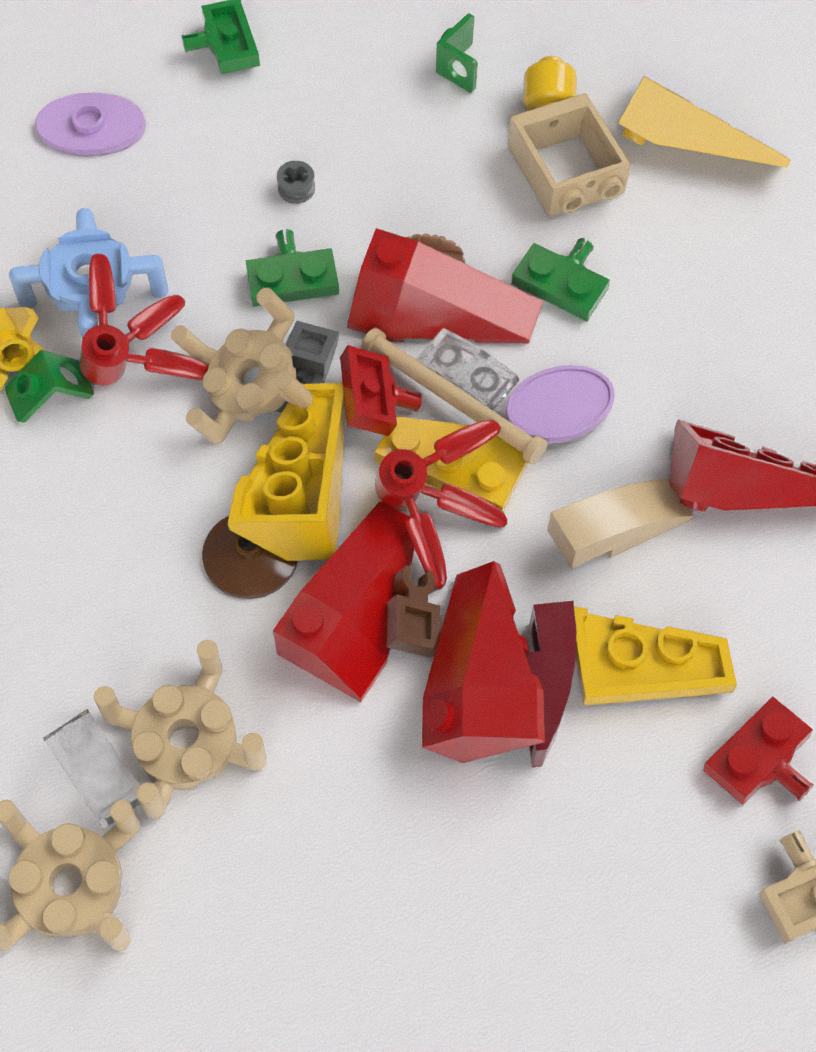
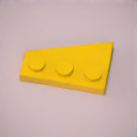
(486, 472)
(642, 662)

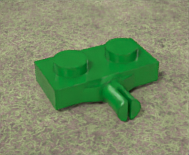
(226, 36)
(293, 273)
(562, 278)

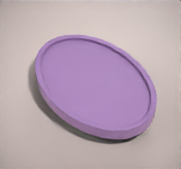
(90, 124)
(561, 403)

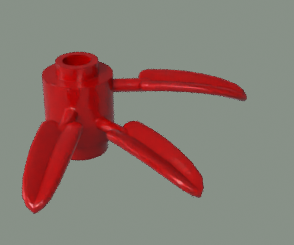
(107, 348)
(404, 492)

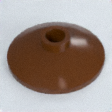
(240, 571)

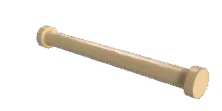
(531, 447)

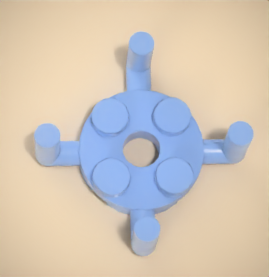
(71, 290)

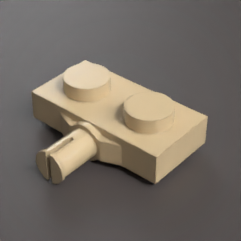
(793, 900)

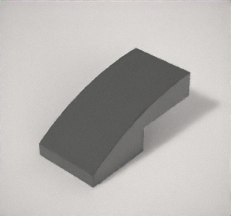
(312, 353)

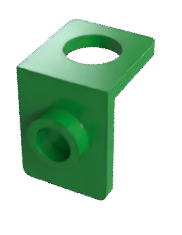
(452, 48)
(40, 380)

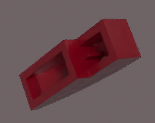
(553, 661)

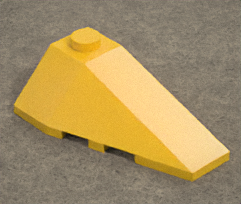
(675, 122)
(295, 487)

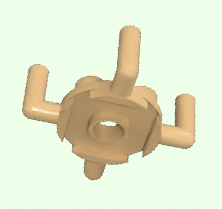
(234, 359)
(178, 707)
(63, 849)

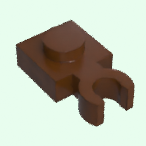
(411, 620)

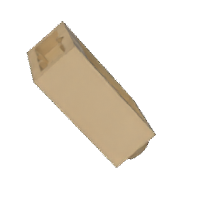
(573, 119)

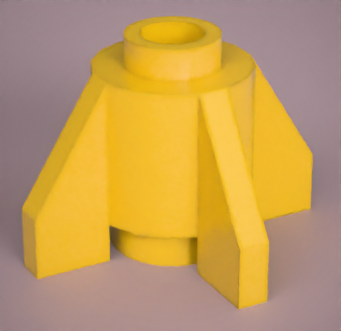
(15, 340)

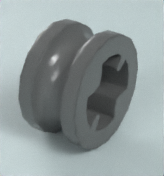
(297, 191)

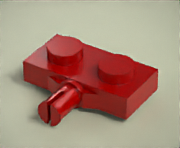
(372, 392)
(762, 754)

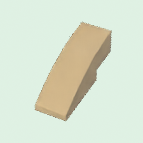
(616, 520)

